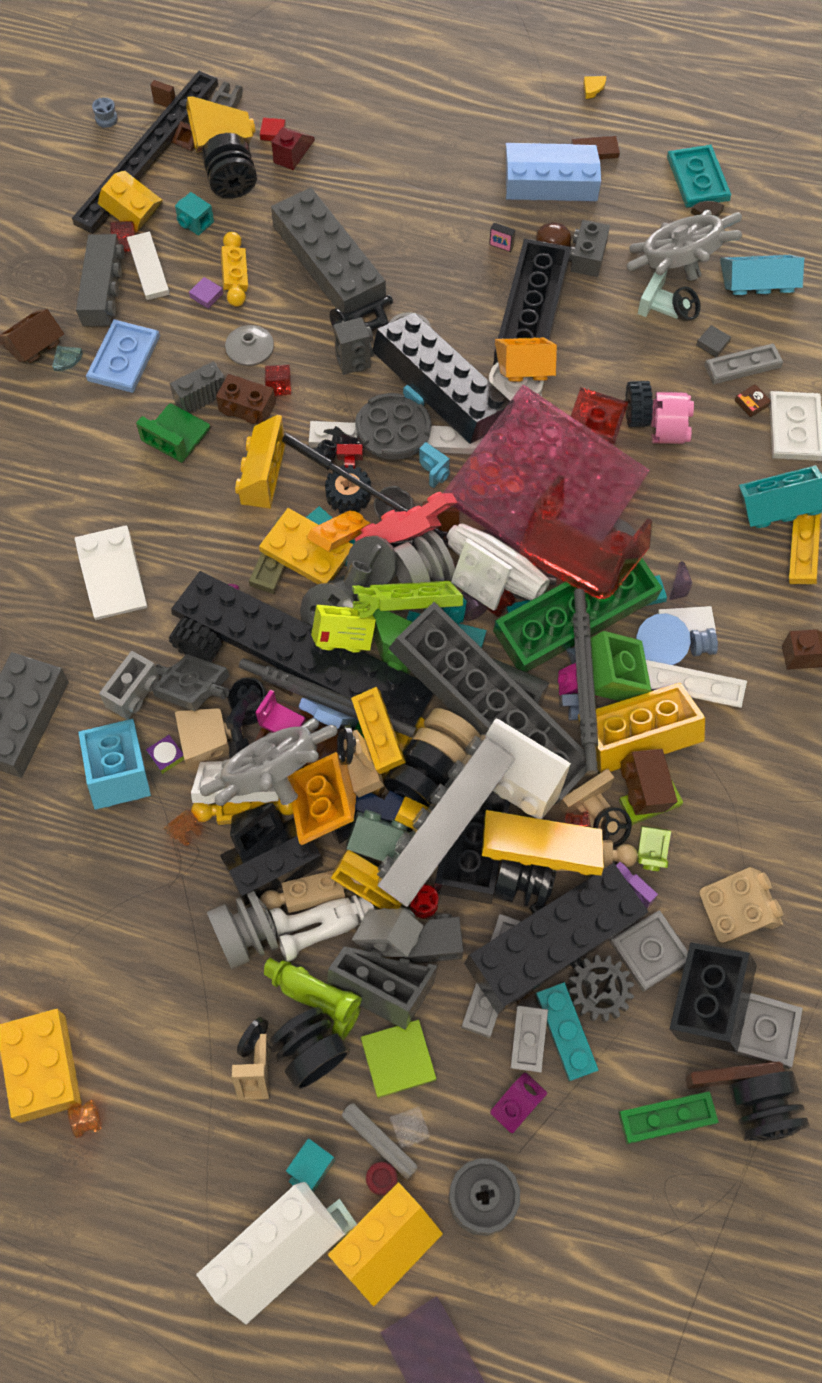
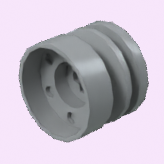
(425, 561)
(243, 929)

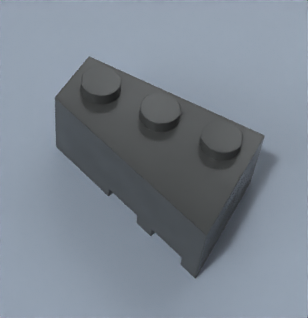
(385, 985)

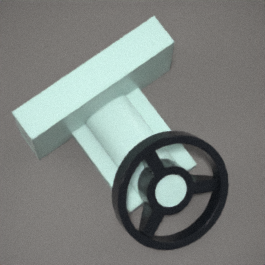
(666, 302)

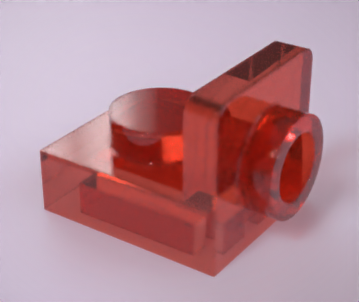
(278, 378)

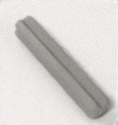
(379, 1141)

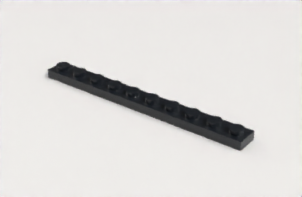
(148, 147)

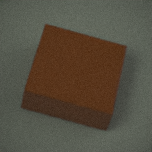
(162, 93)

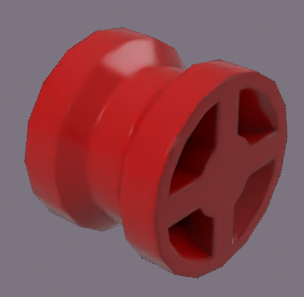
(426, 896)

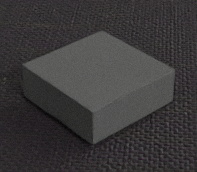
(713, 341)

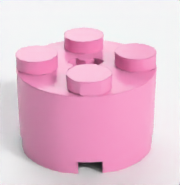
(671, 417)

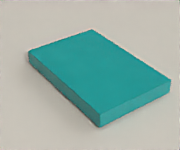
(698, 175)

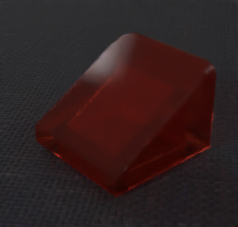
(123, 230)

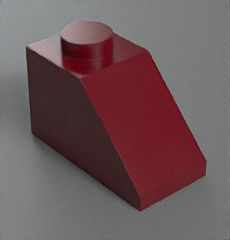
(290, 147)

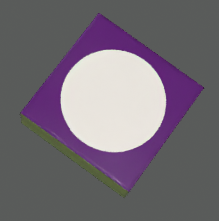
(165, 754)

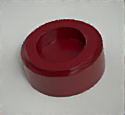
(381, 1178)

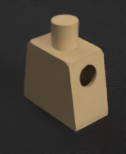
(202, 736)

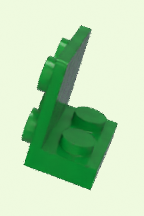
(173, 432)

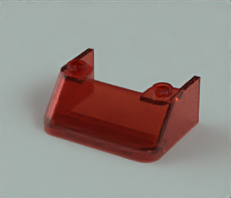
(575, 555)

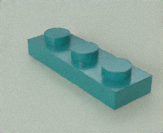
(567, 1032)

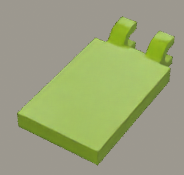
(405, 596)

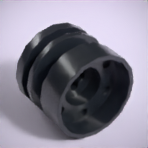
(229, 165)
(527, 879)
(311, 1052)
(769, 1106)

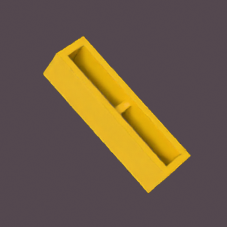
(364, 872)

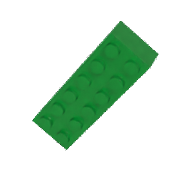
(546, 623)

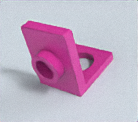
(277, 716)

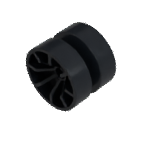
(420, 774)

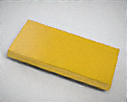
(542, 843)

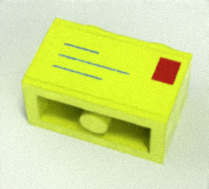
(342, 629)

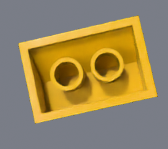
(262, 464)
(385, 1244)

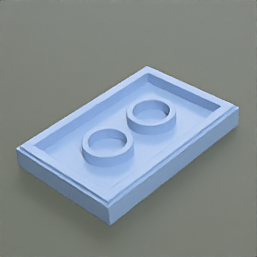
(123, 356)

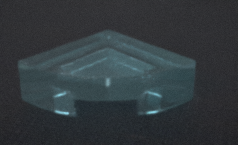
(66, 358)

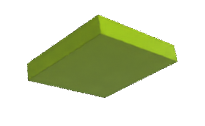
(398, 1059)

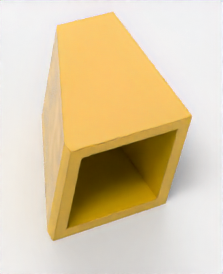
(211, 119)

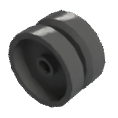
(503, 1194)

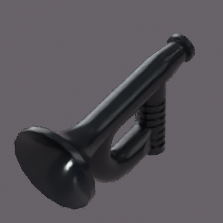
(377, 306)

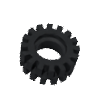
(195, 640)

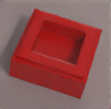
(270, 128)

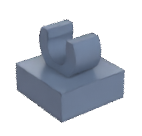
(570, 701)

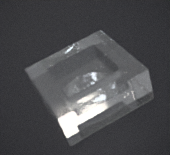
(409, 1127)

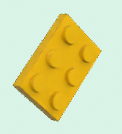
(289, 546)

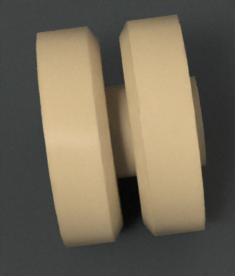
(447, 733)

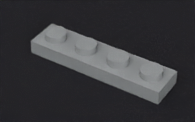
(480, 1014)

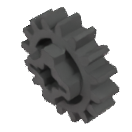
(610, 996)

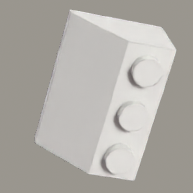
(535, 775)

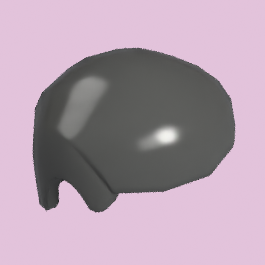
(397, 495)

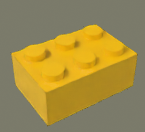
(38, 1066)

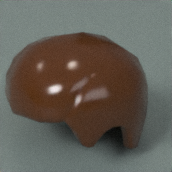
(554, 233)

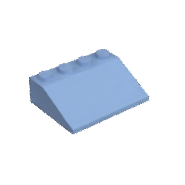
(552, 172)

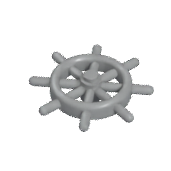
(685, 243)
(269, 763)

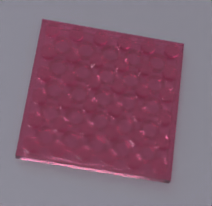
(526, 454)

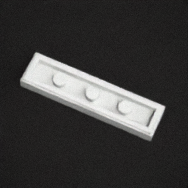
(698, 683)

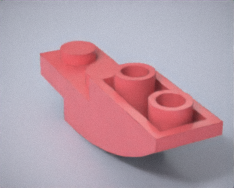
(410, 524)

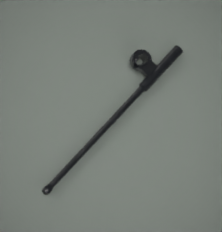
(325, 453)

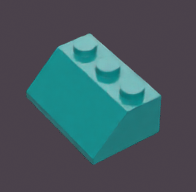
(782, 497)

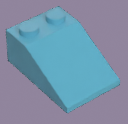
(113, 764)

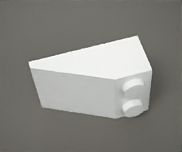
(111, 572)

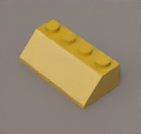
(649, 721)

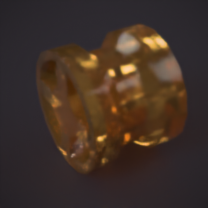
(84, 1118)

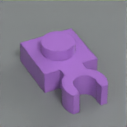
(643, 891)

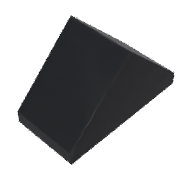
(254, 828)

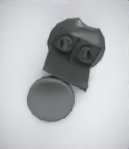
(368, 563)

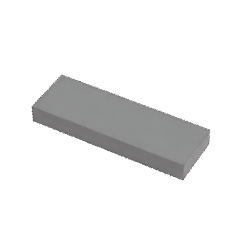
(743, 363)

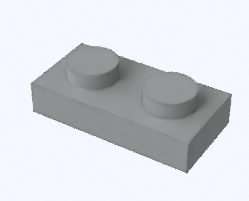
(529, 1038)

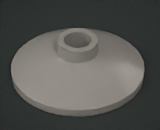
(249, 345)

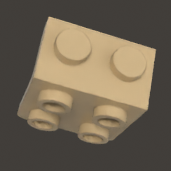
(741, 905)

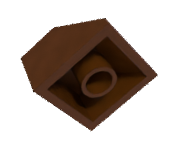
(32, 335)

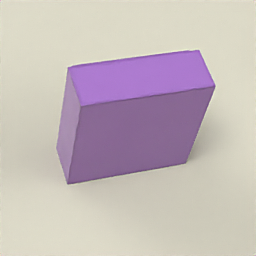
(206, 292)

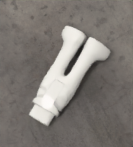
(336, 918)

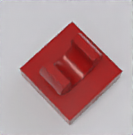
(349, 453)

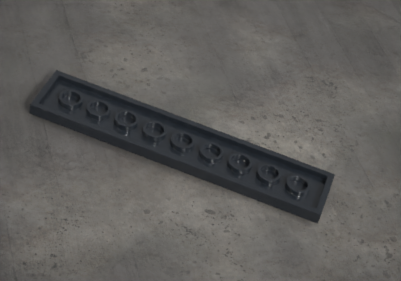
(290, 647)

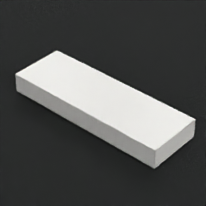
(148, 266)

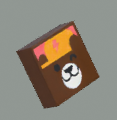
(752, 400)

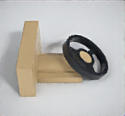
(355, 754)
(602, 816)
(252, 1079)

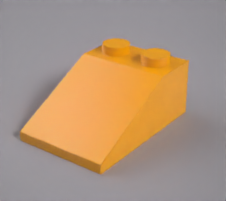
(323, 799)

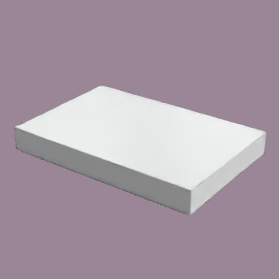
(796, 425)

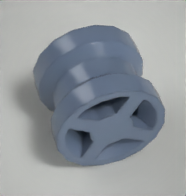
(104, 112)
(703, 642)

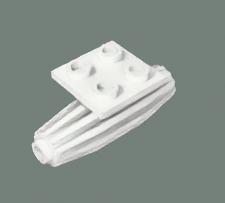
(491, 566)

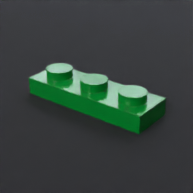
(668, 1117)

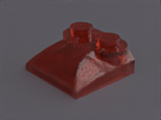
(600, 413)

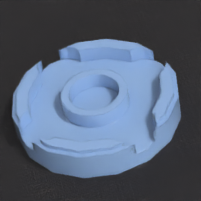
(664, 638)

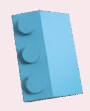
(762, 273)

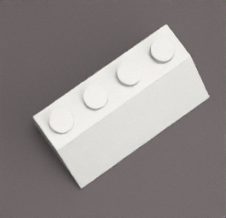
(271, 1253)

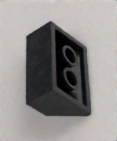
(273, 863)

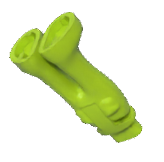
(310, 991)

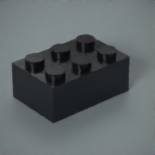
(713, 996)

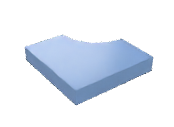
(326, 714)

